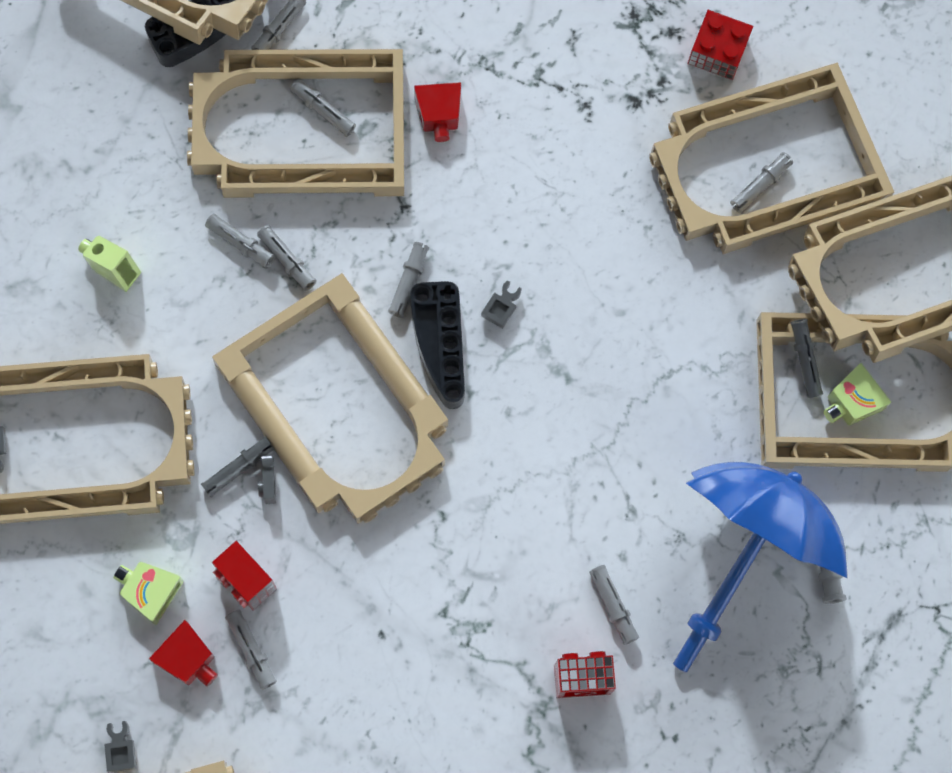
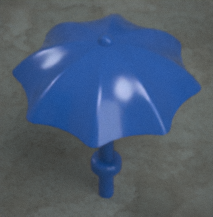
(776, 511)

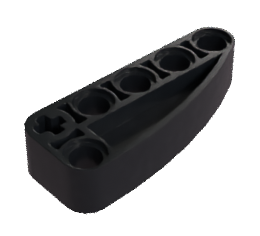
(182, 48)
(433, 333)

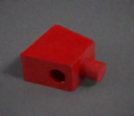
(438, 108)
(185, 656)

